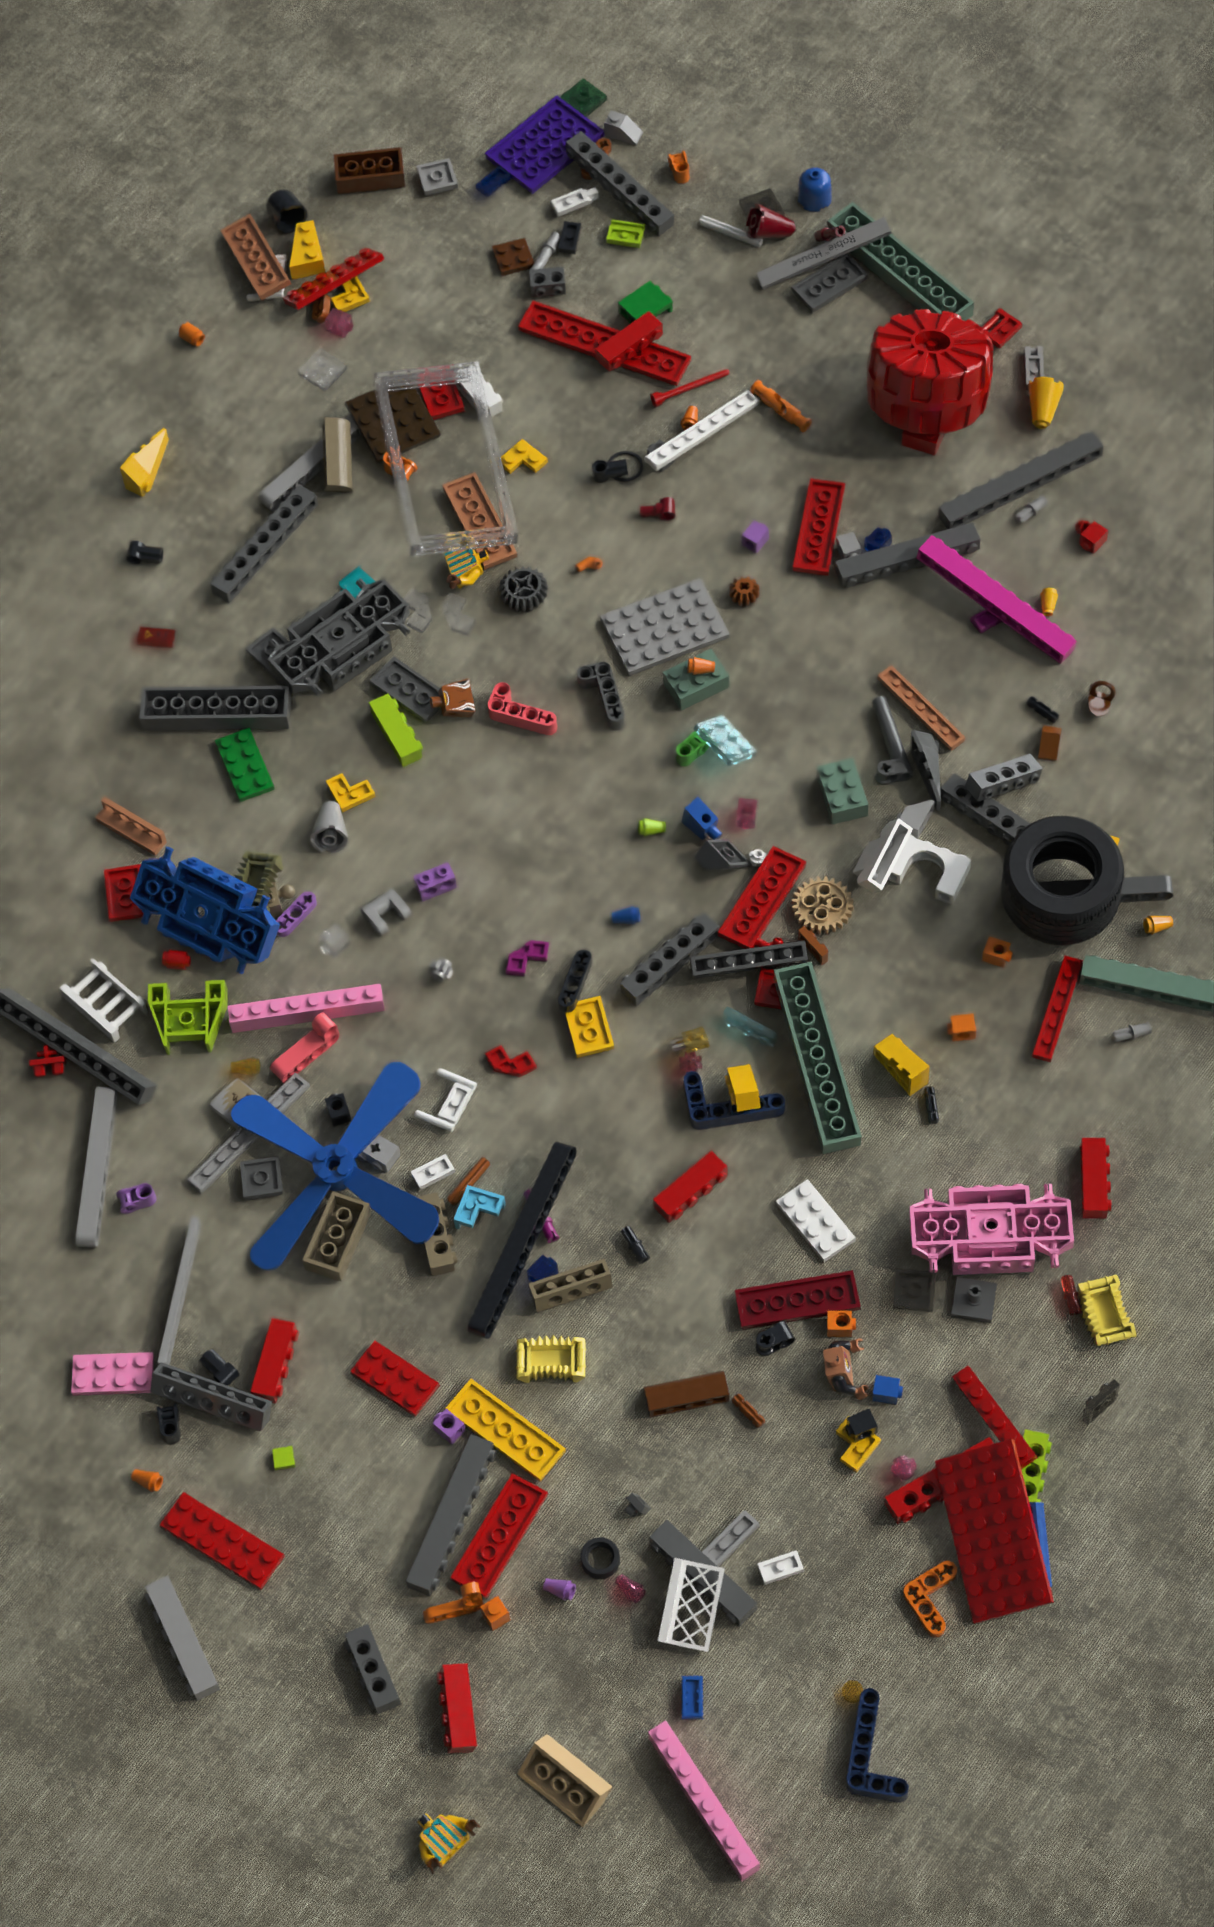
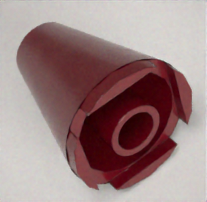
(768, 224)

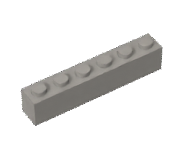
(182, 1637)

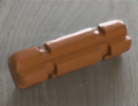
(748, 1410)

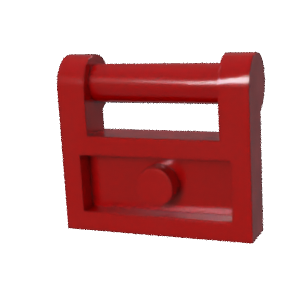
(1004, 330)

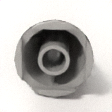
(329, 829)

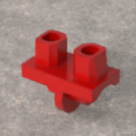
(56, 1062)

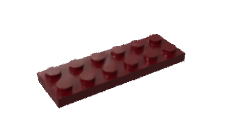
(797, 1299)

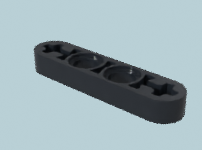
(578, 981)

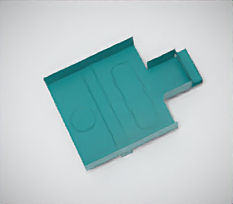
(349, 581)

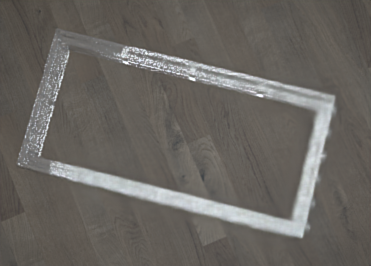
(451, 541)

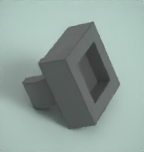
(637, 1505)

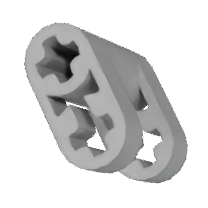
(381, 905)

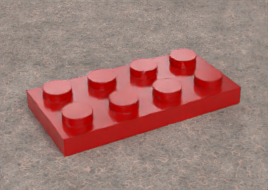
(395, 1378)

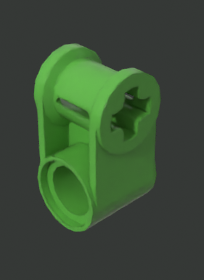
(693, 747)

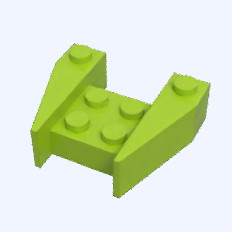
(188, 1017)

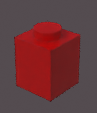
(1093, 537)

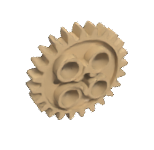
(822, 905)

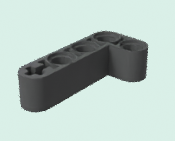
(607, 696)

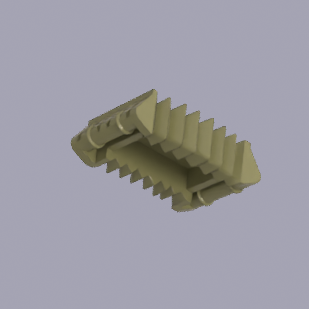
(260, 872)

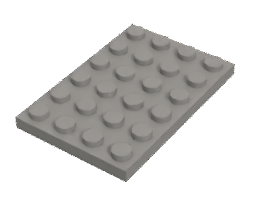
(664, 626)

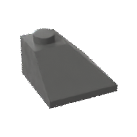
(720, 855)

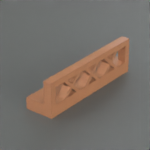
(131, 826)

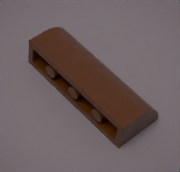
(686, 1394)

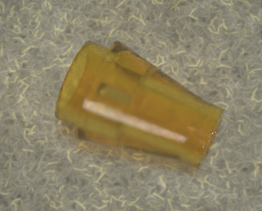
(247, 1066)

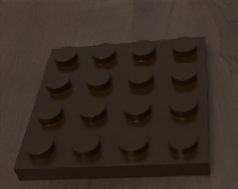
(410, 416)

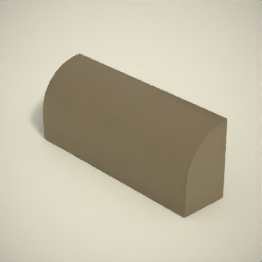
(337, 454)

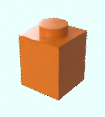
(495, 1613)

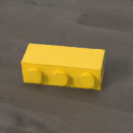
(742, 1088)

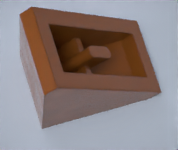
(1049, 743)

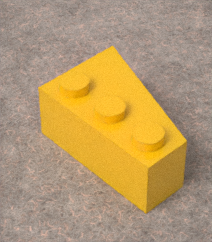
(306, 252)
(902, 1064)

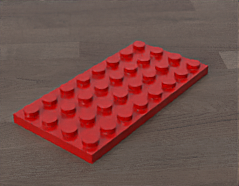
(994, 1531)

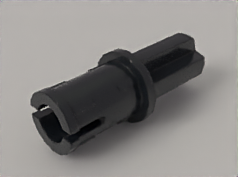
(635, 1245)

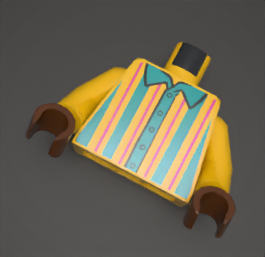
(464, 567)
(443, 1838)

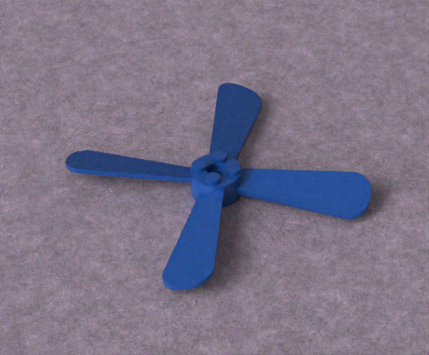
(403, 1211)

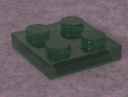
(584, 97)

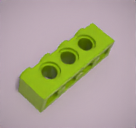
(1040, 1444)

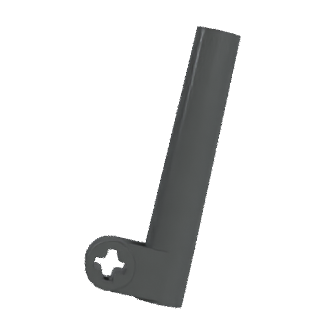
(898, 766)

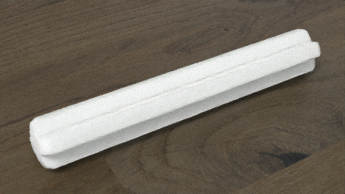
(728, 230)

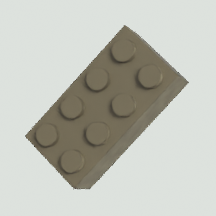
(337, 1236)

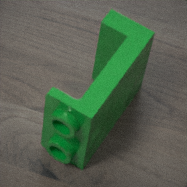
(644, 299)

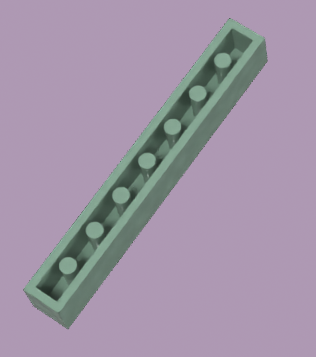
(1148, 983)

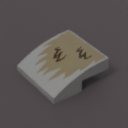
(229, 1098)

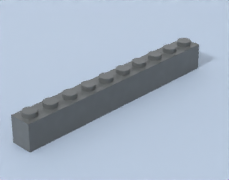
(1021, 480)
(76, 1047)

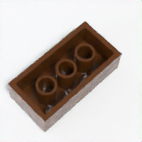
(369, 170)

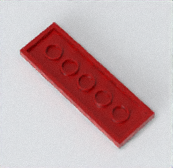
(333, 278)
(819, 527)
(762, 898)
(499, 1534)
(222, 1540)

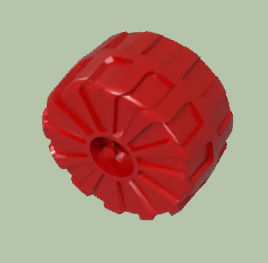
(929, 372)

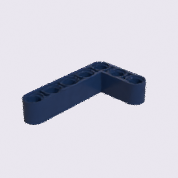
(708, 1111)
(864, 1752)

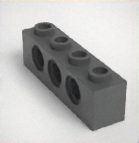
(1003, 777)
(363, 1638)

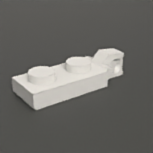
(574, 201)

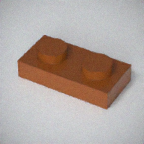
(818, 950)

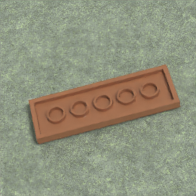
(255, 257)
(475, 513)

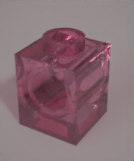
(339, 323)
(747, 806)

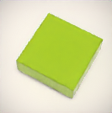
(283, 1458)

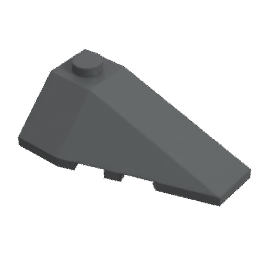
(926, 757)

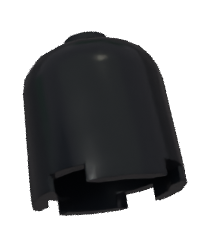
(286, 210)

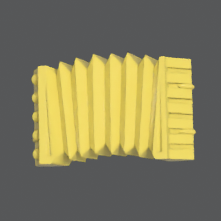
(1104, 1310)
(550, 1358)

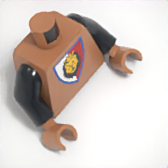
(839, 1368)

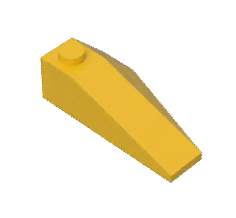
(141, 468)

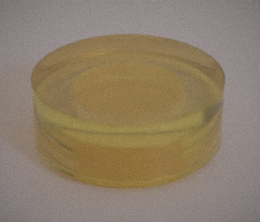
(852, 1691)

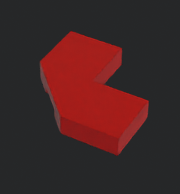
(503, 1064)

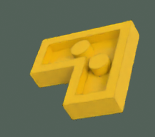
(352, 297)
(523, 454)
(349, 796)
(858, 1451)

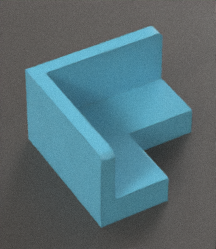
(475, 1201)

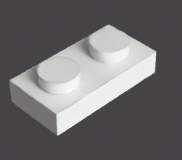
(432, 1171)
(780, 1567)

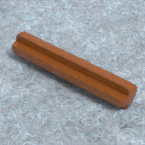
(473, 1175)

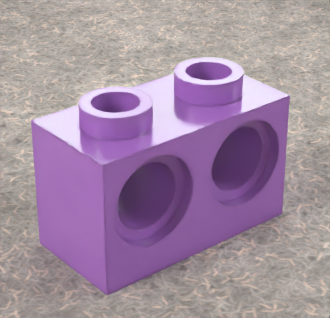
(435, 881)

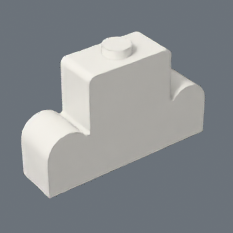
(881, 856)

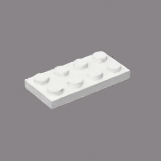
(815, 1220)

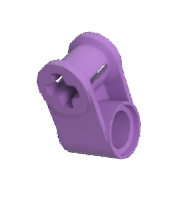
(135, 1199)

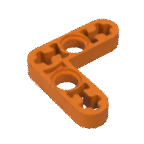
(923, 1592)
(469, 1603)

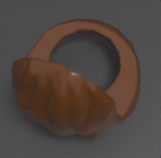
(1100, 702)

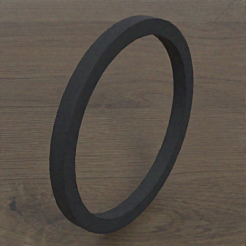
(632, 454)

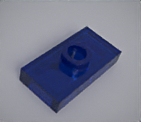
(493, 181)

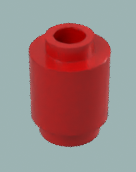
(176, 959)

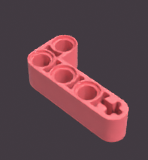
(543, 722)
(307, 1049)

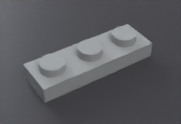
(731, 1538)

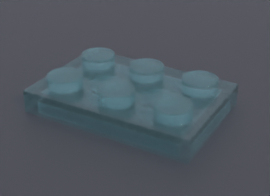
(725, 740)

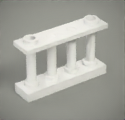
(98, 1017)

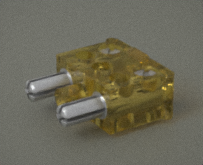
(691, 1040)

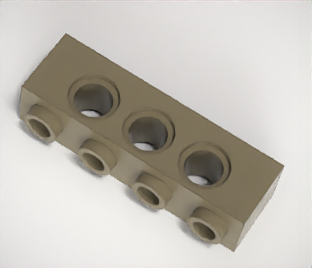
(443, 1262)
(570, 1285)

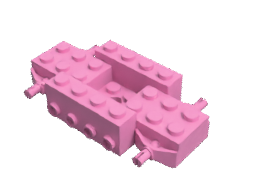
(975, 1249)

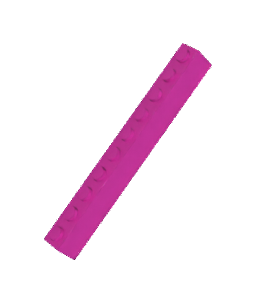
(996, 599)

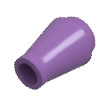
(561, 1588)

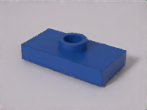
(692, 1697)

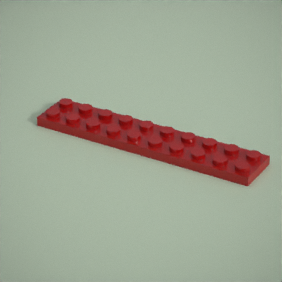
(587, 335)

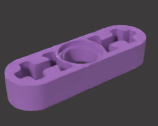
(296, 906)

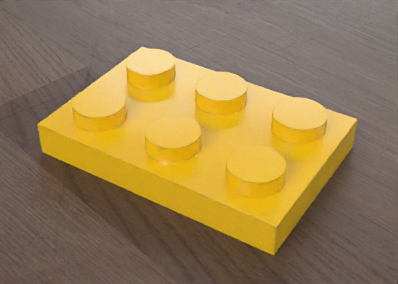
(589, 1027)

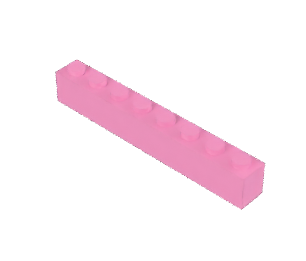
(305, 1008)
(704, 1801)

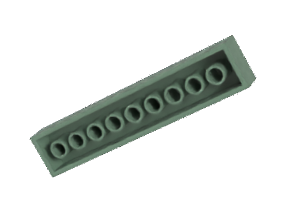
(904, 269)
(817, 1058)

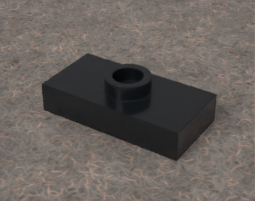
(569, 237)

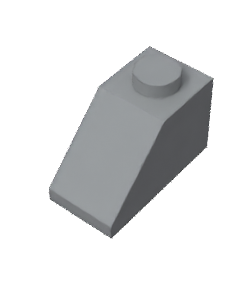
(622, 128)
(917, 816)

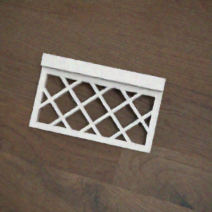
(673, 1599)

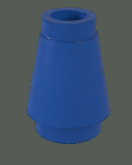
(626, 916)

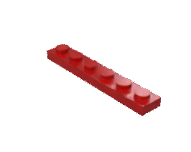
(1057, 1009)
(992, 1413)

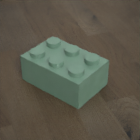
(691, 689)
(842, 791)

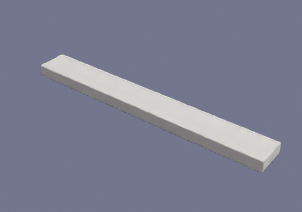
(701, 430)

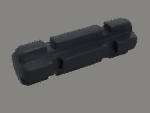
(1043, 709)
(931, 1105)

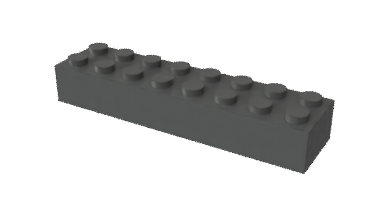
(215, 708)

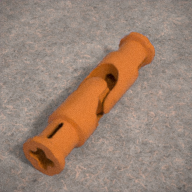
(779, 404)

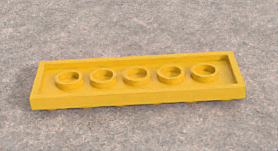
(506, 1429)

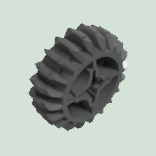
(522, 581)

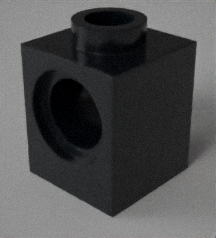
(338, 1116)
(861, 1425)

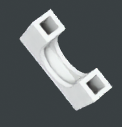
(954, 867)

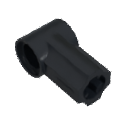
(608, 469)
(140, 552)
(222, 1372)

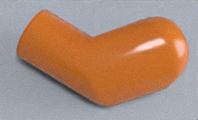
(589, 562)

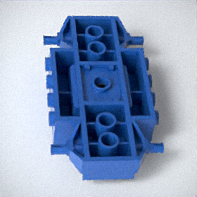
(229, 920)

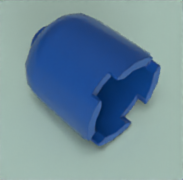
(814, 189)

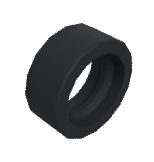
(600, 1573)

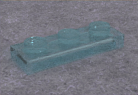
(749, 1027)

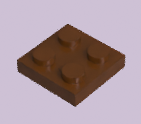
(513, 256)

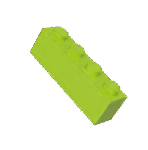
(395, 729)

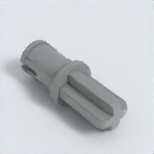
(1031, 509)
(1132, 1032)

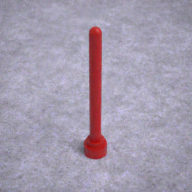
(658, 398)

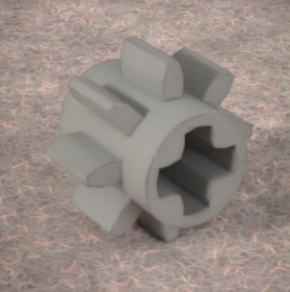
(441, 969)

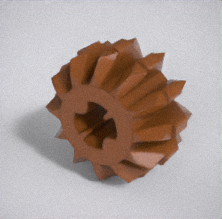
(744, 590)

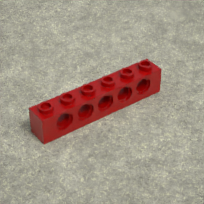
(895, 1501)

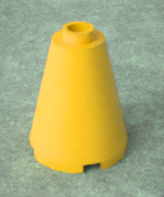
(1044, 399)

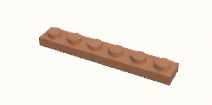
(921, 708)

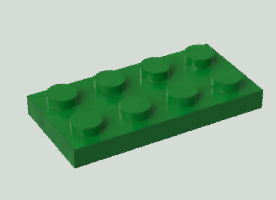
(244, 764)

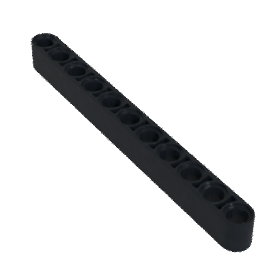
(522, 1240)

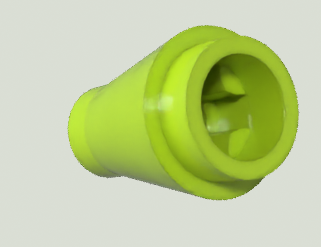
(649, 827)

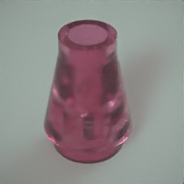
(632, 1590)

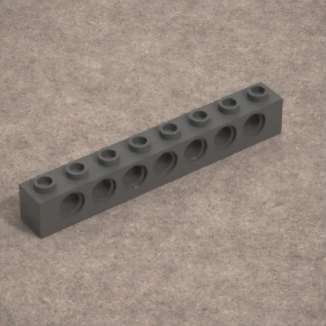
(628, 191)
(295, 511)

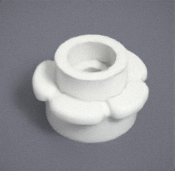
(757, 857)

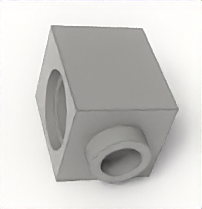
(847, 545)

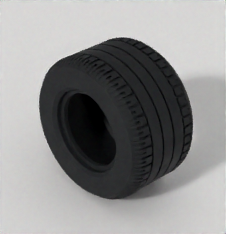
(1057, 917)

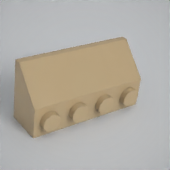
(564, 1780)

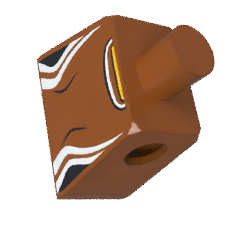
(455, 699)

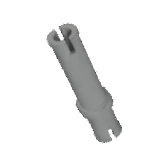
(547, 249)

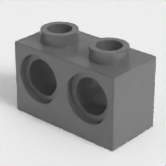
(547, 281)

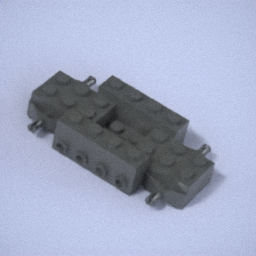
(318, 652)

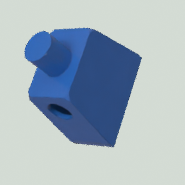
(701, 820)

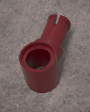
(664, 509)

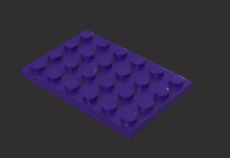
(538, 145)

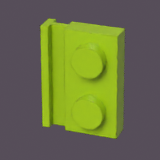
(625, 233)

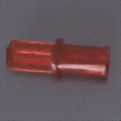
(1071, 1295)

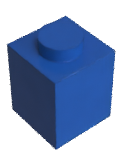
(887, 1390)

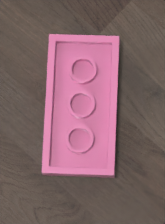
(112, 1373)

